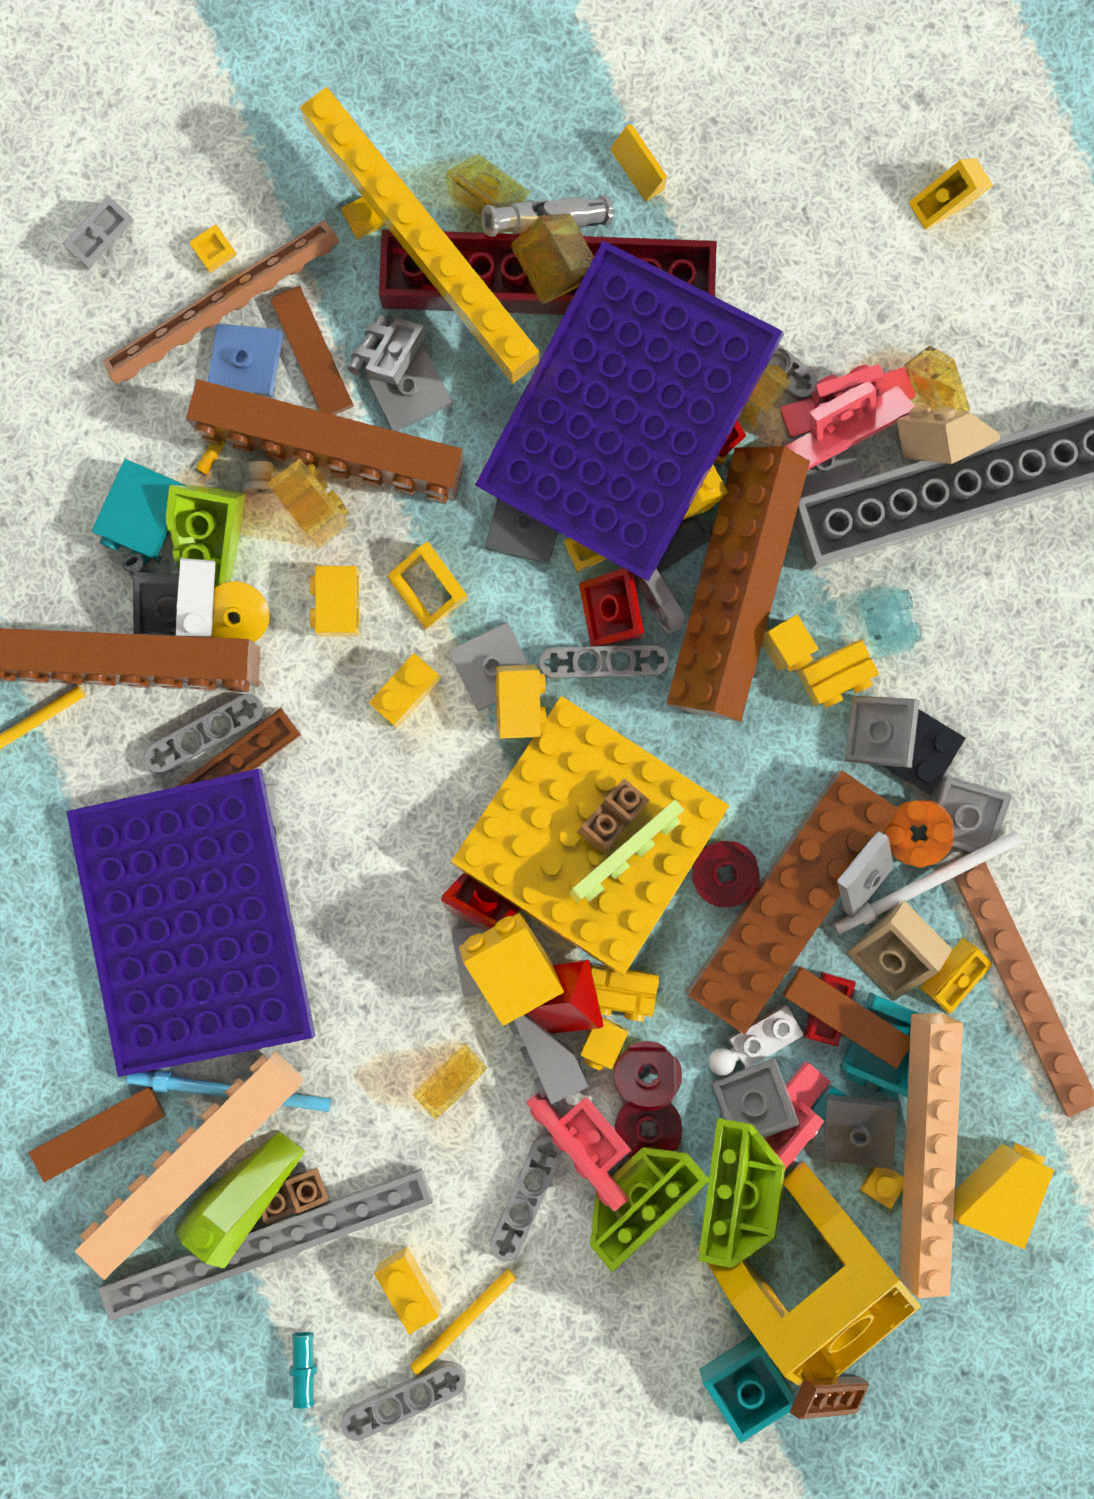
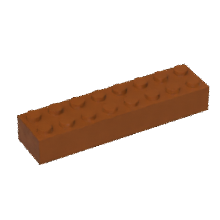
(325, 441)
(738, 582)
(128, 658)
(789, 902)

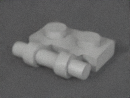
(395, 349)

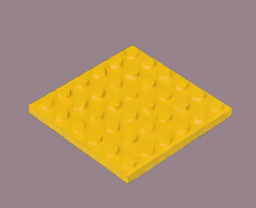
(534, 856)

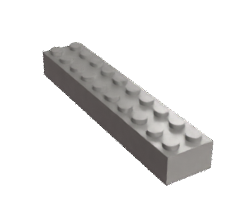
(944, 495)

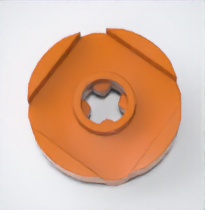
(939, 831)

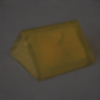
(481, 184)
(553, 255)

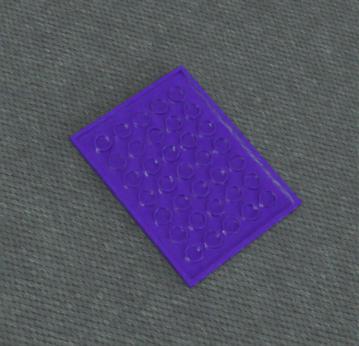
(628, 409)
(190, 923)

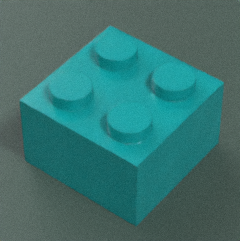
(747, 1388)

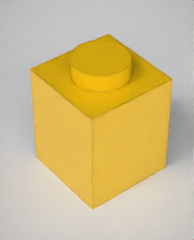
(603, 1045)

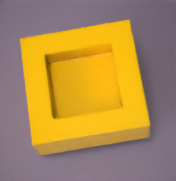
(361, 218)
(213, 248)
(581, 556)
(883, 1185)

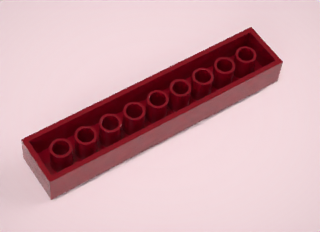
(492, 258)

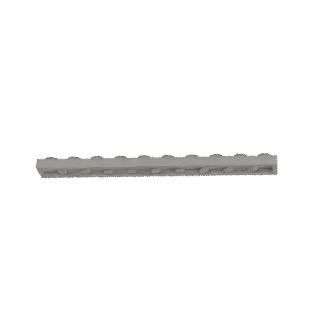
(269, 1244)

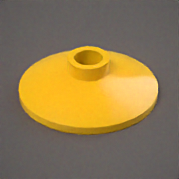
(248, 603)

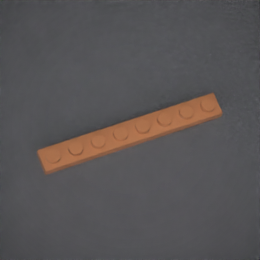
(213, 306)
(1026, 989)

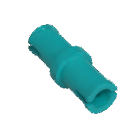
(303, 1370)

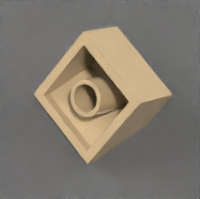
(943, 434)
(900, 951)

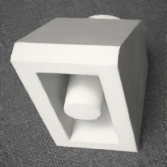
(195, 598)

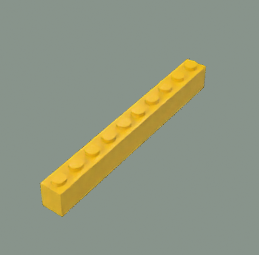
(420, 235)

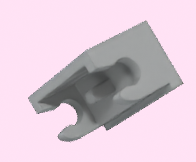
(98, 232)

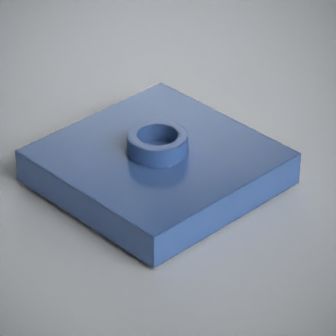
(246, 358)

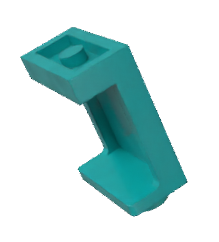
(135, 512)
(865, 1066)

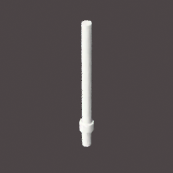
(869, 911)

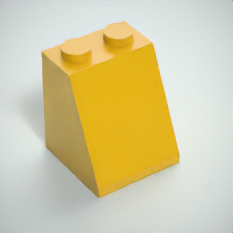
(511, 968)
(1004, 1194)

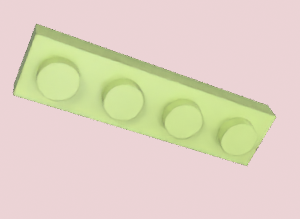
(639, 844)

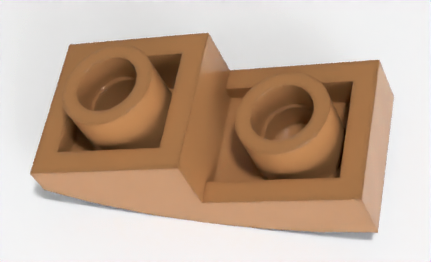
(613, 816)
(296, 1195)

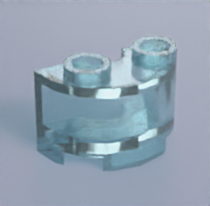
(889, 622)

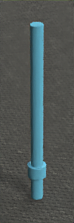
(163, 1082)

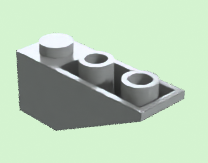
(553, 1060)

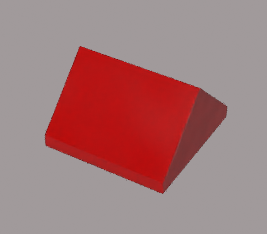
(611, 608)
(477, 903)
(576, 1007)

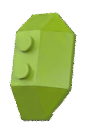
(658, 1189)
(741, 1195)

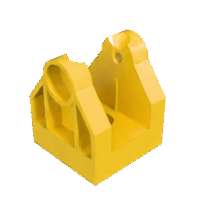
(840, 1316)

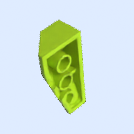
(205, 526)
(232, 1206)

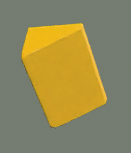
(639, 163)
(957, 976)

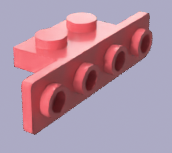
(797, 414)
(850, 420)
(803, 1090)
(588, 1142)

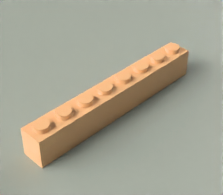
(930, 1154)
(189, 1165)

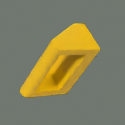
(444, 576)

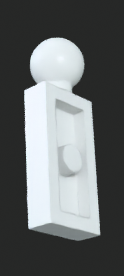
(759, 1042)

